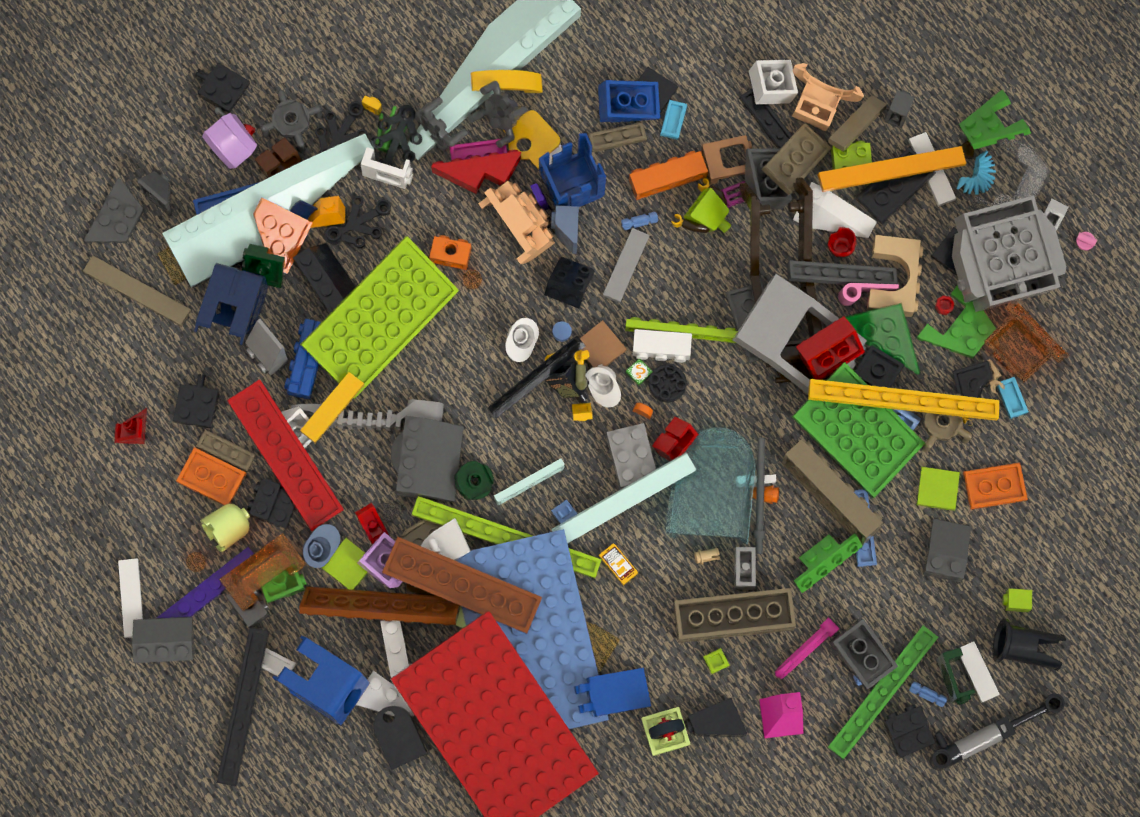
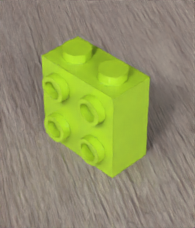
(855, 154)

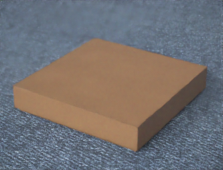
(602, 345)

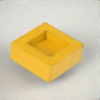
(372, 104)
(582, 411)

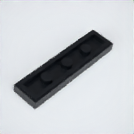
(766, 119)

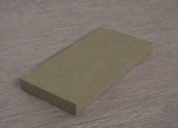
(796, 158)

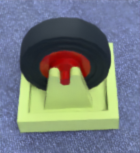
(665, 731)

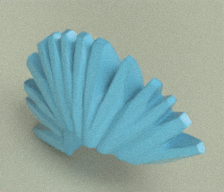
(980, 178)

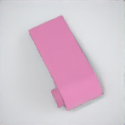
(851, 292)

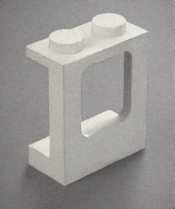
(371, 169)

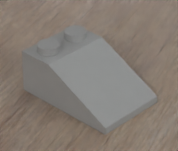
(265, 348)

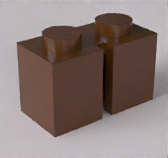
(278, 159)

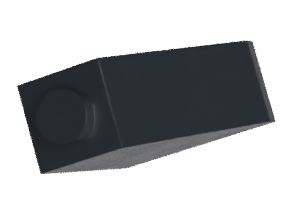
(717, 721)

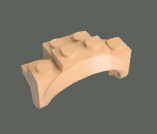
(522, 217)

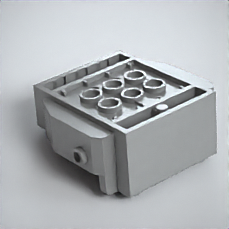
(985, 262)

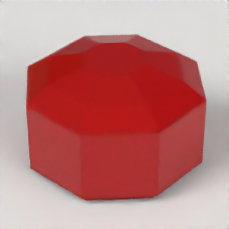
(944, 305)

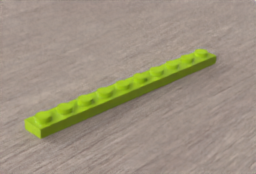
(492, 531)

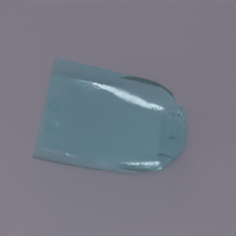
(720, 491)

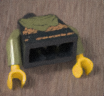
(571, 378)

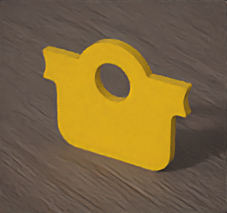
(536, 129)

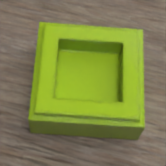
(716, 661)

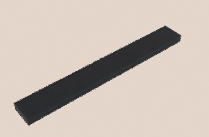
(243, 707)

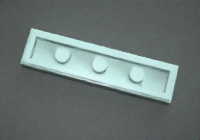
(529, 482)

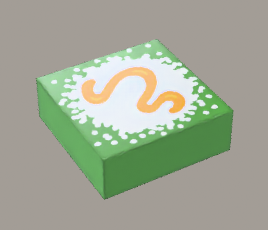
(639, 372)

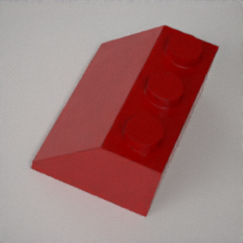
(830, 348)

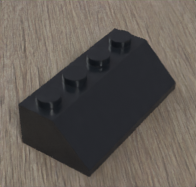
(324, 275)

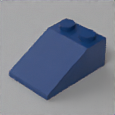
(628, 101)

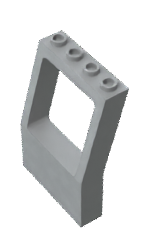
(774, 322)

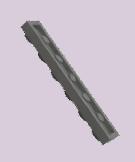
(839, 273)

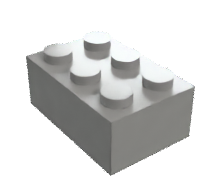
(630, 454)

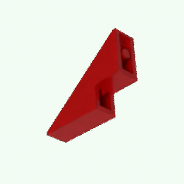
(472, 172)

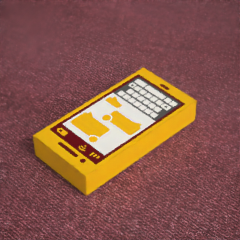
(618, 564)

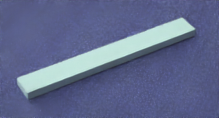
(626, 497)

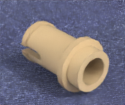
(706, 555)

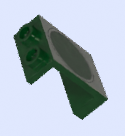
(944, 664)

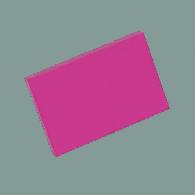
(480, 148)

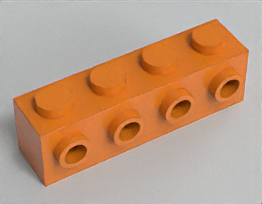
(668, 175)

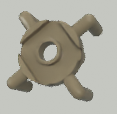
(941, 432)

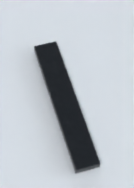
(536, 377)

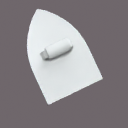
(447, 541)

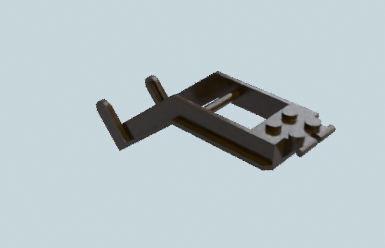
(804, 207)

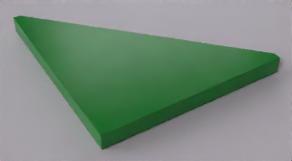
(888, 331)

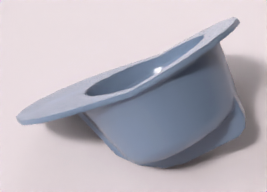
(321, 545)

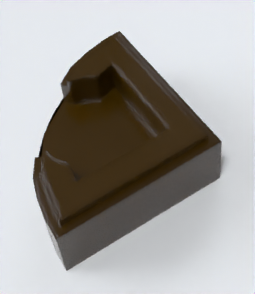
(968, 150)

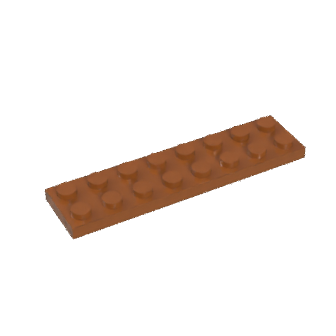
(461, 584)
(378, 605)

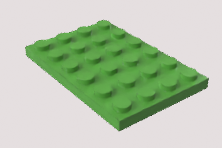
(863, 440)

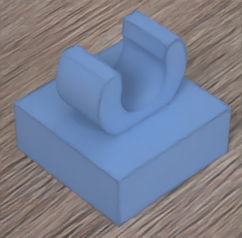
(563, 512)

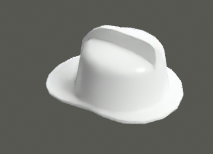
(521, 339)
(604, 386)

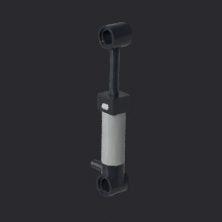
(989, 735)

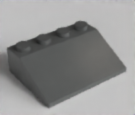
(429, 459)

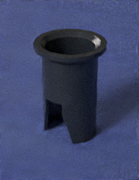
(1021, 645)

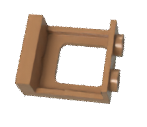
(713, 159)

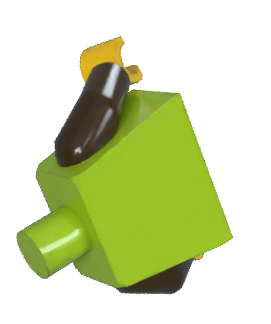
(706, 212)

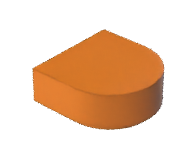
(643, 410)

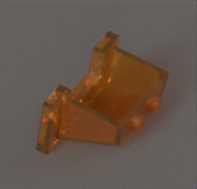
(1023, 343)
(261, 569)

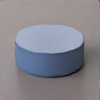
(561, 331)

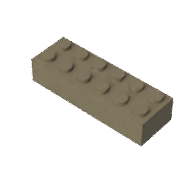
(831, 491)
(734, 615)

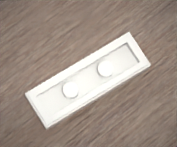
(978, 673)

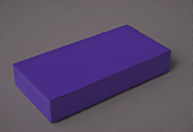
(540, 197)

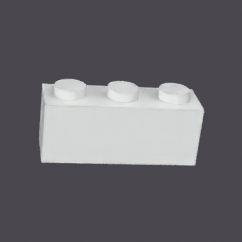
(662, 345)
(394, 646)

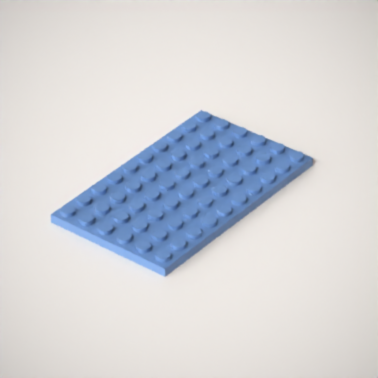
(558, 640)

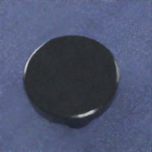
(667, 383)

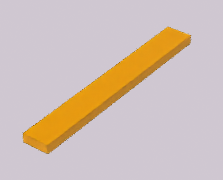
(891, 169)

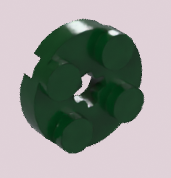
(484, 483)

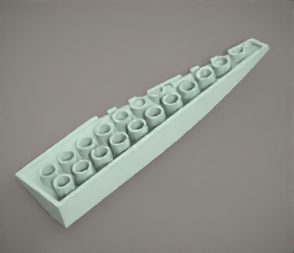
(505, 45)
(230, 227)

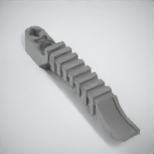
(415, 408)

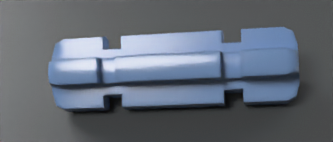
(640, 220)
(928, 694)

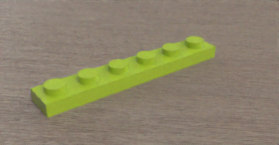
(708, 333)

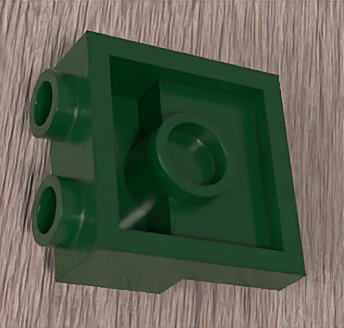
(261, 263)

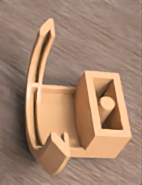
(820, 100)

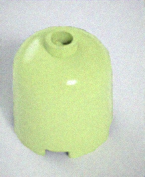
(226, 525)

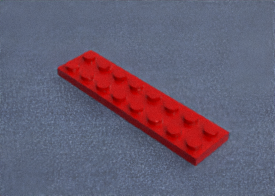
(285, 455)

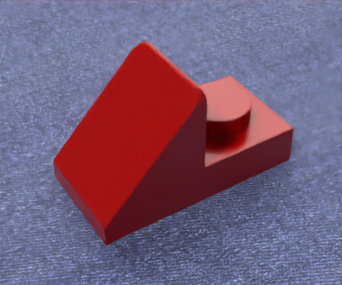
(371, 522)

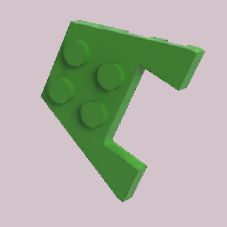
(984, 126)
(966, 333)

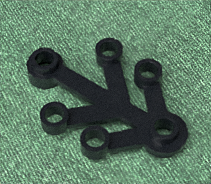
(397, 135)
(339, 136)
(355, 224)

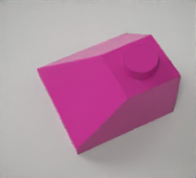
(782, 715)

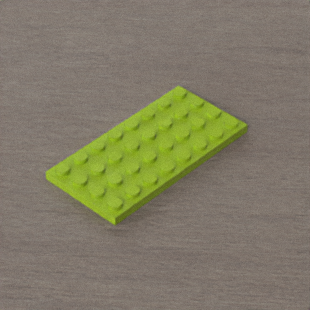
(380, 315)

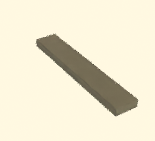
(137, 291)

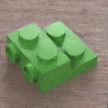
(283, 586)

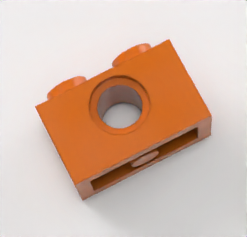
(458, 260)

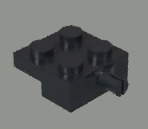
(222, 87)
(196, 404)

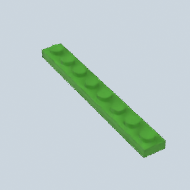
(882, 693)

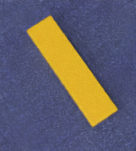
(332, 407)

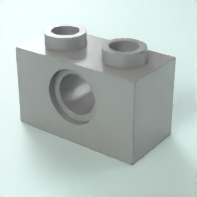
(744, 568)

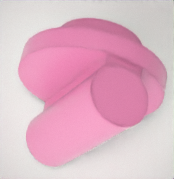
(1085, 241)

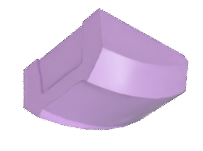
(230, 140)
(375, 559)

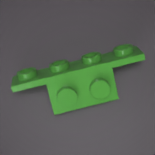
(824, 558)

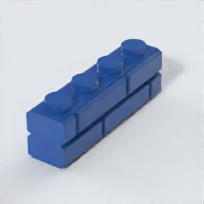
(304, 367)

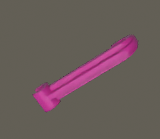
(827, 629)

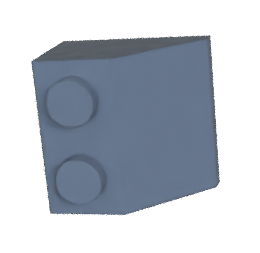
(566, 226)

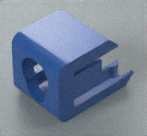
(331, 688)

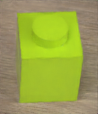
(1017, 600)

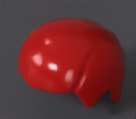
(842, 242)

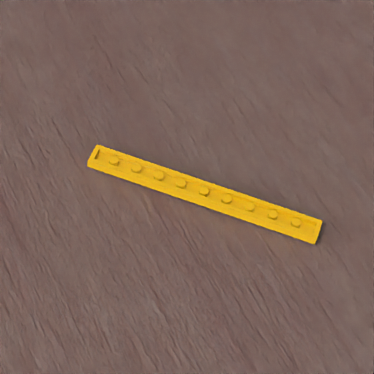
(903, 399)

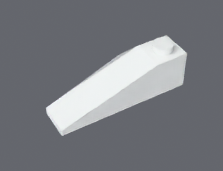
(833, 212)

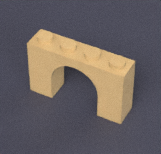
(906, 253)

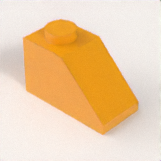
(329, 212)

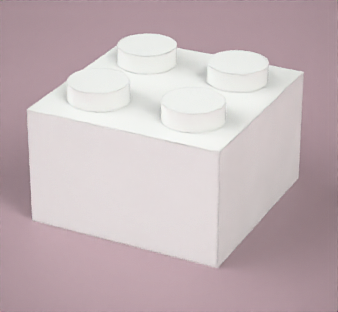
(773, 82)

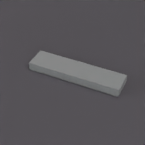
(626, 265)

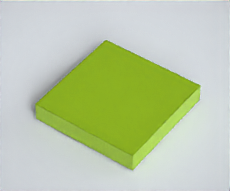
(938, 488)
(344, 565)

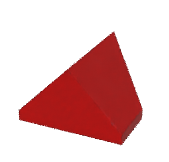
(132, 430)

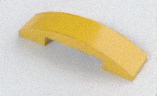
(508, 80)

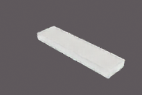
(938, 183)
(130, 594)

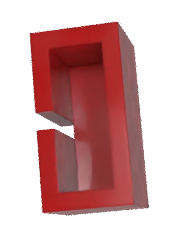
(676, 440)

